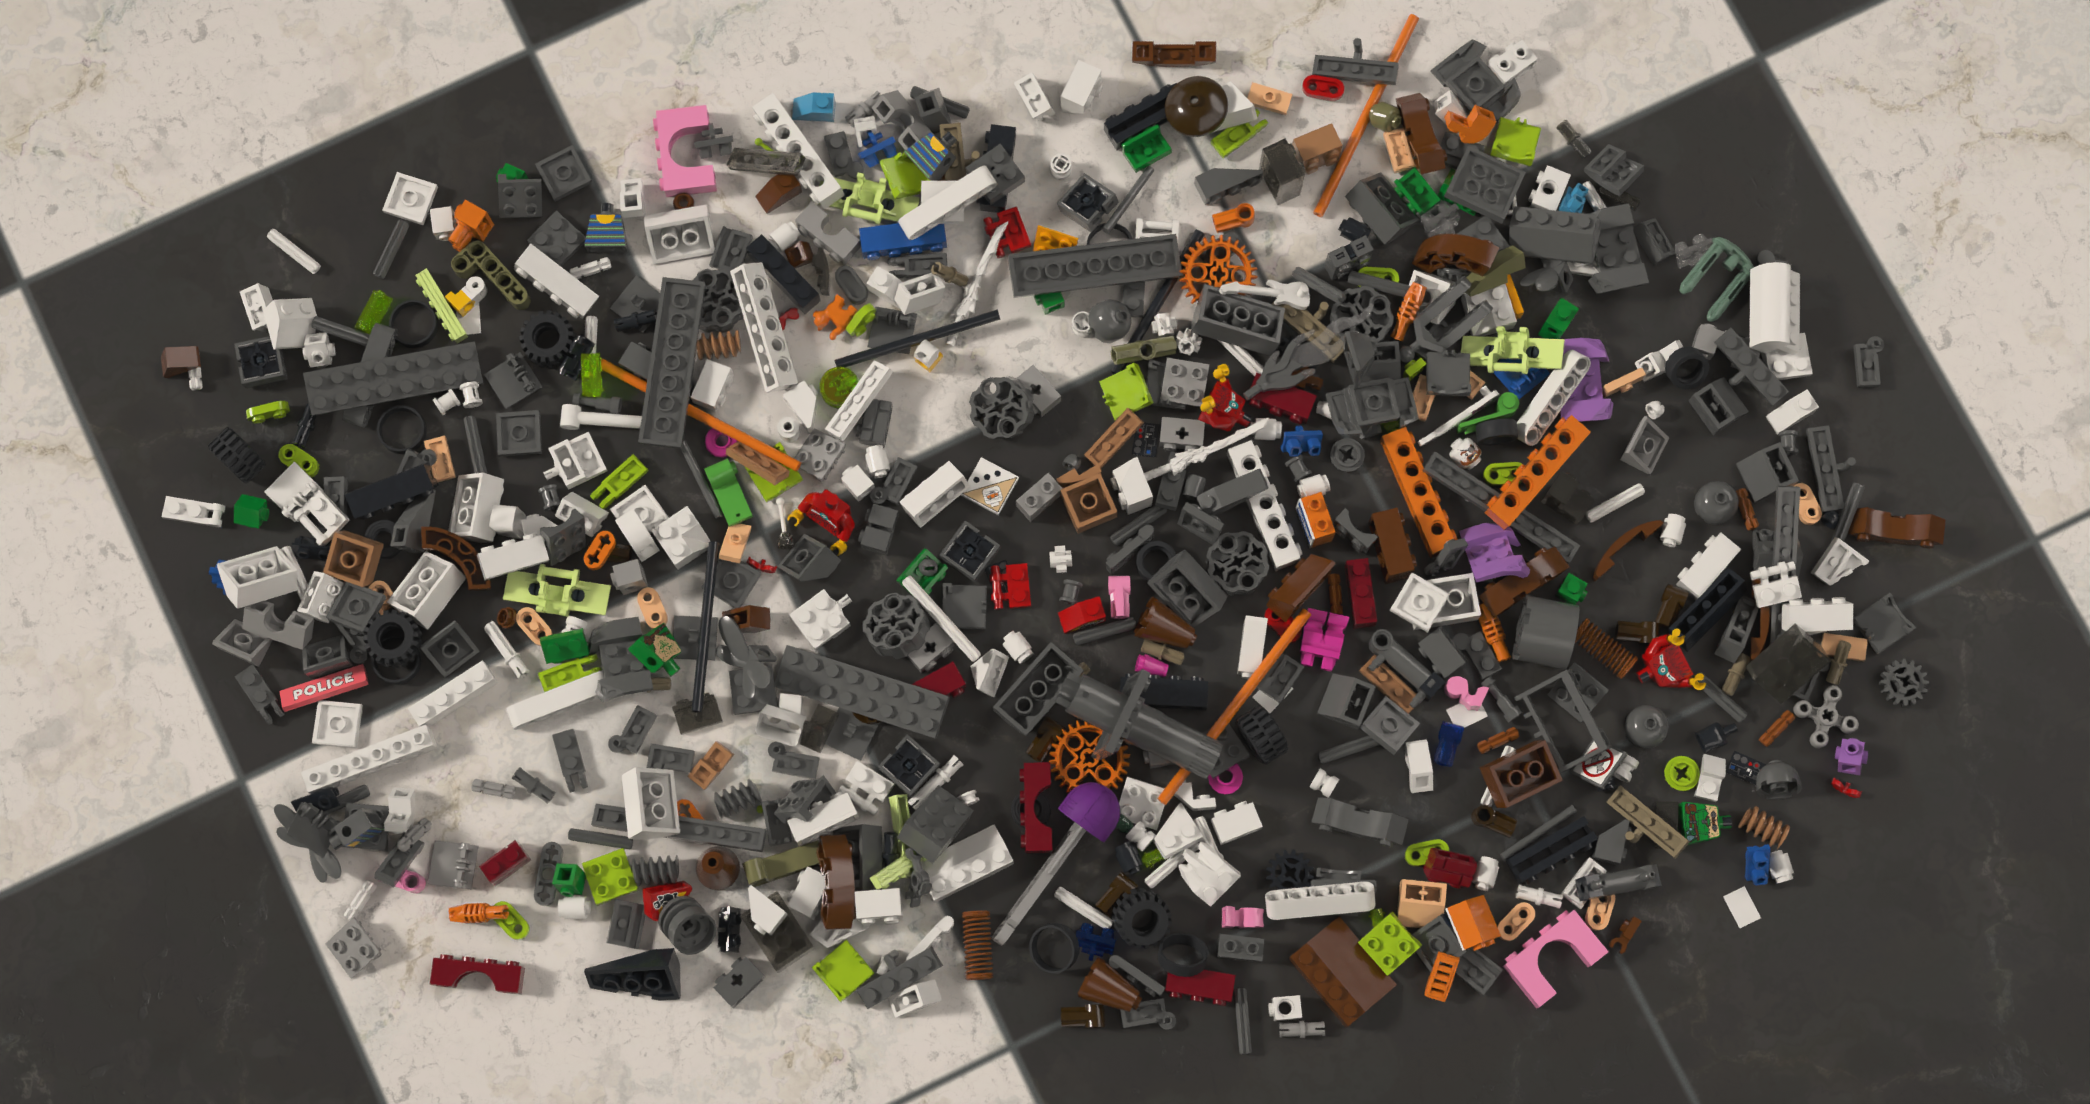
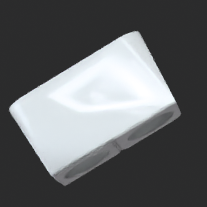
(507, 520)
(772, 730)

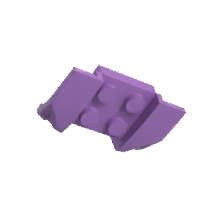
(1587, 399)
(1491, 552)

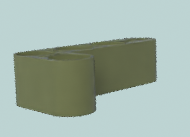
(496, 277)
(781, 865)

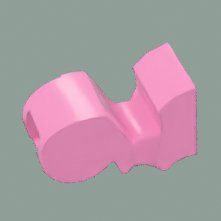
(1458, 688)
(1242, 918)

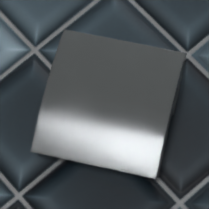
(1613, 170)

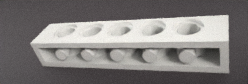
(771, 108)
(764, 327)
(1279, 557)
(370, 759)

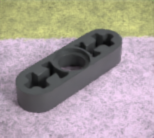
(540, 889)

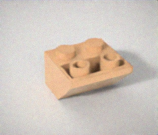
(1420, 902)

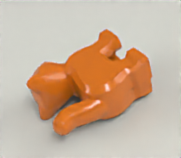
(836, 314)

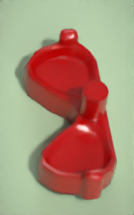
(791, 313)
(761, 567)
(1844, 789)

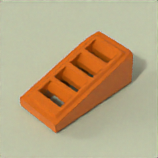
(1436, 989)

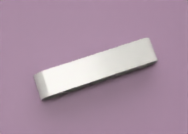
(947, 202)
(1552, 397)
(554, 701)
(1320, 900)

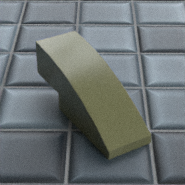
(1505, 263)

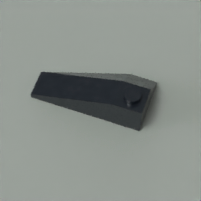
(646, 973)

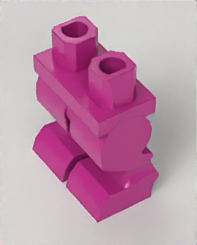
(1322, 645)

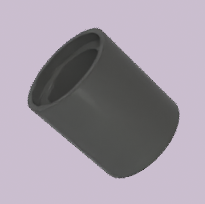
(1193, 487)

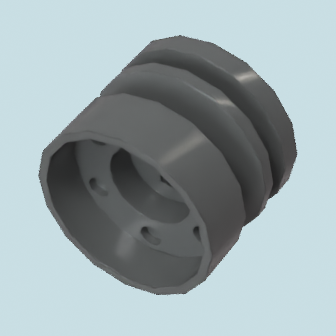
(687, 925)

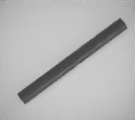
(1128, 199)
(701, 481)
(1533, 836)

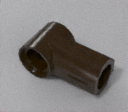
(619, 555)
(1672, 601)
(1637, 632)
(1043, 741)
(1496, 821)
(1118, 887)
(1089, 1016)

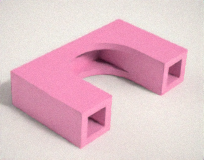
(671, 126)
(1524, 965)

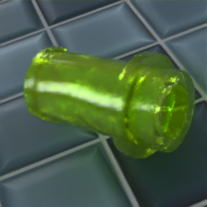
(1151, 858)
(1377, 916)

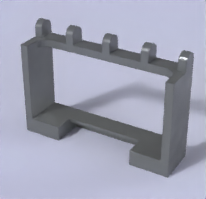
(1573, 688)

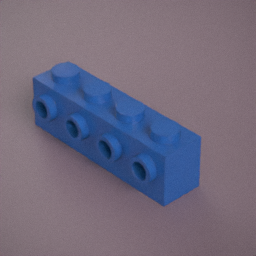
(892, 241)

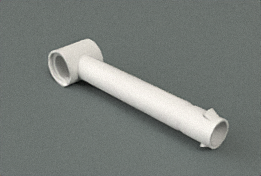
(573, 416)

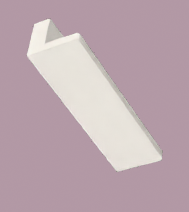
(858, 400)

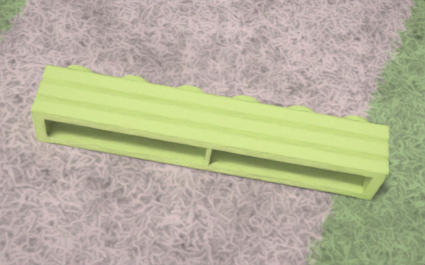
(441, 305)
(900, 814)
(892, 872)

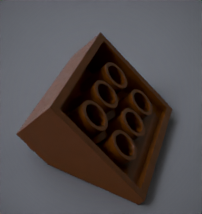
(1342, 972)

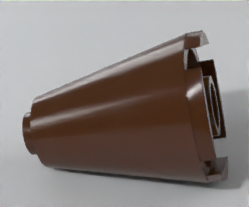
(1164, 626)
(723, 873)
(1109, 988)

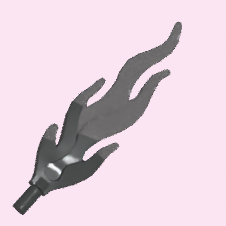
(1299, 356)

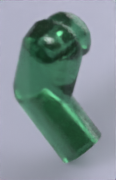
(1124, 824)

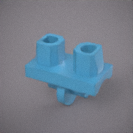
(1574, 199)

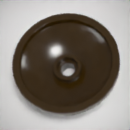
(1199, 117)

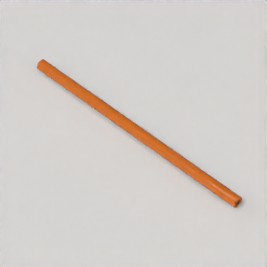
(1363, 121)
(709, 420)
(1241, 697)

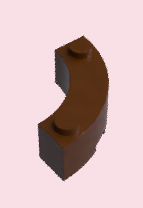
(1420, 136)
(1457, 249)
(1908, 530)
(460, 551)
(1510, 590)
(837, 867)

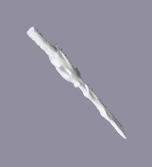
(971, 290)
(1195, 455)

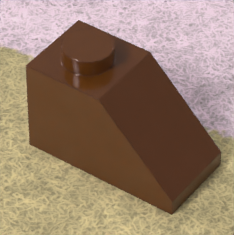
(778, 191)
(750, 618)

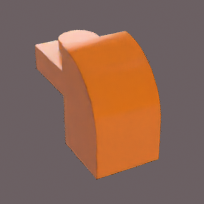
(1474, 127)

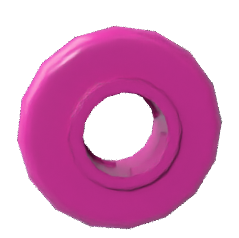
(712, 447)
(1230, 787)

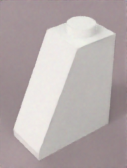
(1239, 108)
(1251, 645)

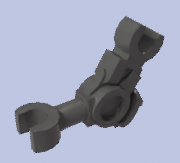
(919, 880)

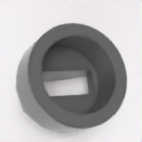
(1072, 462)
(928, 562)

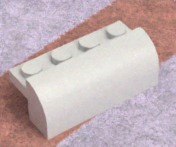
(1774, 308)

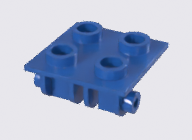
(1520, 383)

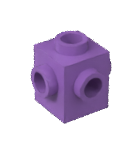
(1851, 756)

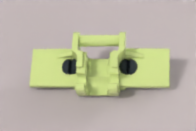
(874, 196)
(1513, 345)
(553, 599)

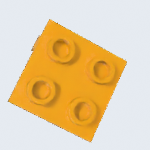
(1052, 239)

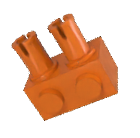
(472, 223)

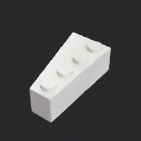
(555, 281)

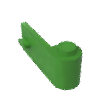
(1504, 409)
(728, 491)

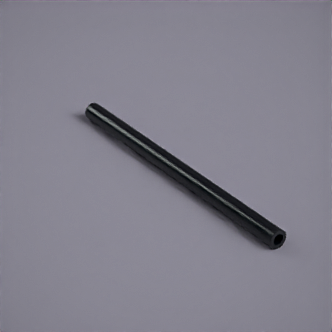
(1159, 299)
(917, 339)
(705, 627)

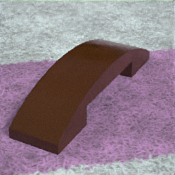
(1174, 54)
(1643, 530)
(1758, 644)

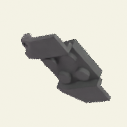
(1475, 82)
(1617, 252)
(1371, 405)
(621, 669)

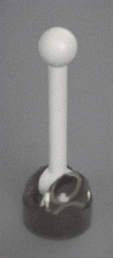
(785, 539)

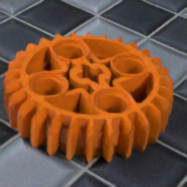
(1227, 246)
(1063, 743)

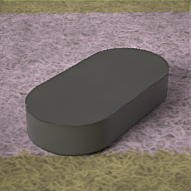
(851, 285)

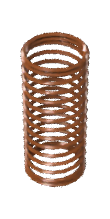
(1628, 665)
(972, 916)

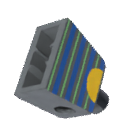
(933, 155)
(606, 232)
(357, 829)

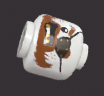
(1465, 453)

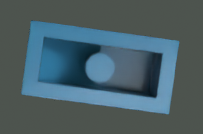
(814, 107)

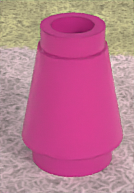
(1151, 665)

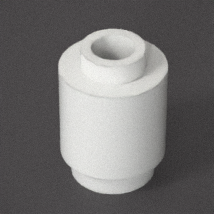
(784, 236)
(1270, 431)
(788, 435)
(877, 461)
(1313, 485)
(1673, 530)
(1017, 647)
(1780, 866)
(1485, 873)
(574, 907)

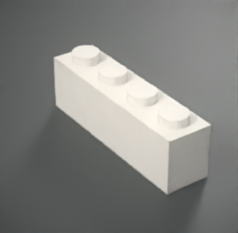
(453, 695)

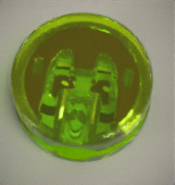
(837, 385)

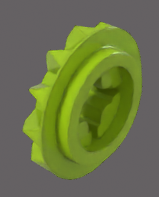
(1680, 763)

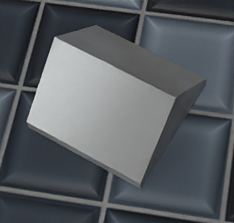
(1645, 446)
(242, 643)

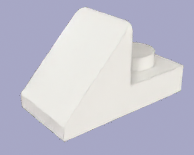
(1711, 774)

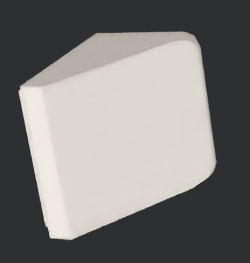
(791, 702)

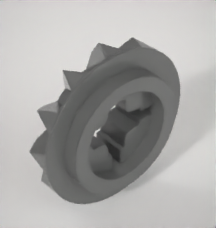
(1451, 272)
(1344, 445)

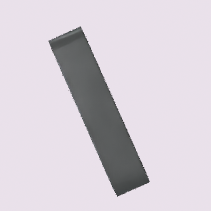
(379, 346)

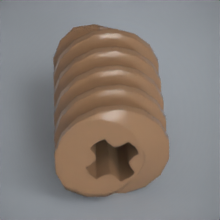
(718, 345)
(1764, 826)

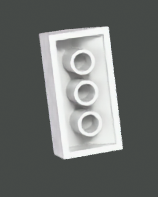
(967, 863)

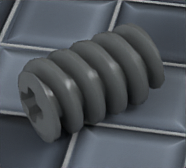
(737, 798)
(655, 871)

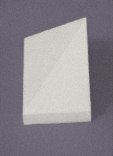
(989, 671)

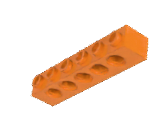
(1575, 434)
(1403, 439)

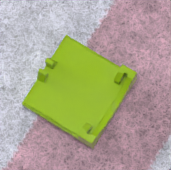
(1515, 141)
(902, 176)
(1126, 391)
(769, 490)
(610, 876)
(1389, 944)
(843, 970)

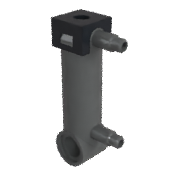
(1406, 665)
(1618, 882)

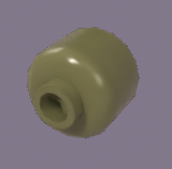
(1385, 116)

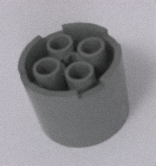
(1546, 632)

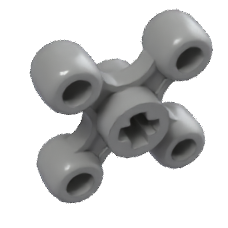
(1827, 708)

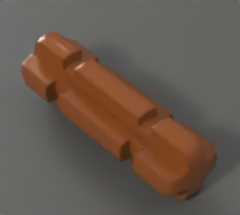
(1747, 510)
(1335, 594)
(1777, 728)
(1498, 740)

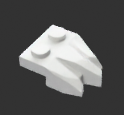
(1207, 873)

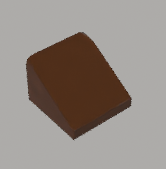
(799, 254)

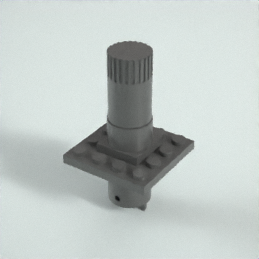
(1128, 719)

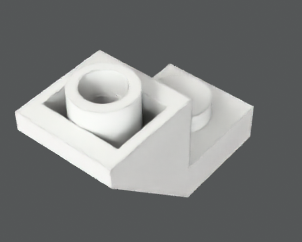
(1655, 362)
(1419, 765)
(1202, 802)

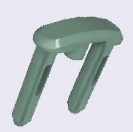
(1735, 257)

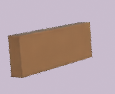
(1114, 438)
(757, 463)
(1389, 684)

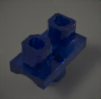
(1095, 944)

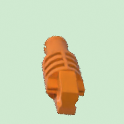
(1408, 311)
(1494, 633)
(477, 913)

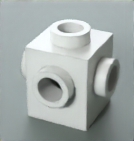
(318, 350)

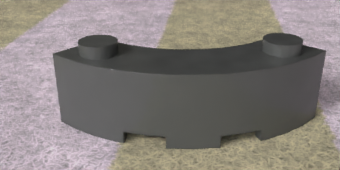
(1370, 825)

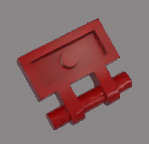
(1015, 232)
(1017, 583)

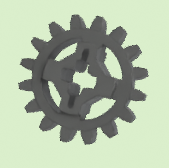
(1899, 690)

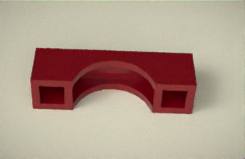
(1037, 835)
(450, 972)

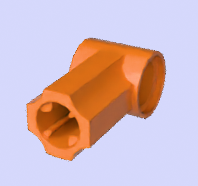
(1230, 219)

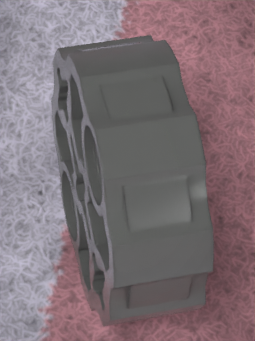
(724, 296)
(1378, 321)
(1005, 387)
(1255, 573)
(899, 625)

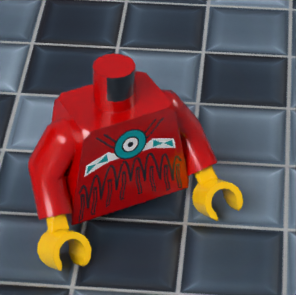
(1222, 405)
(829, 513)
(1667, 664)

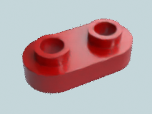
(1323, 87)
(1279, 625)

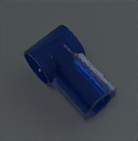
(1449, 738)

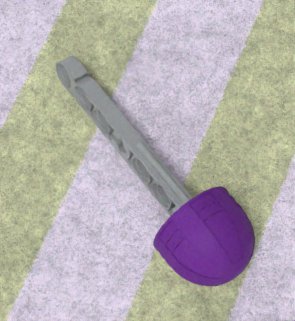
(1093, 810)

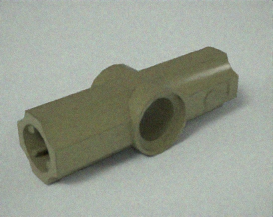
(1132, 351)

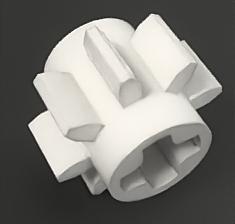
(1164, 325)
(1188, 342)
(1060, 559)

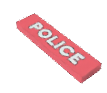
(323, 687)

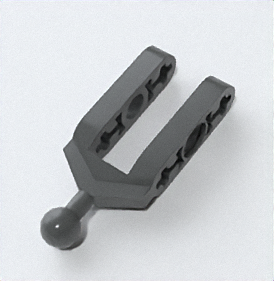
(1425, 338)

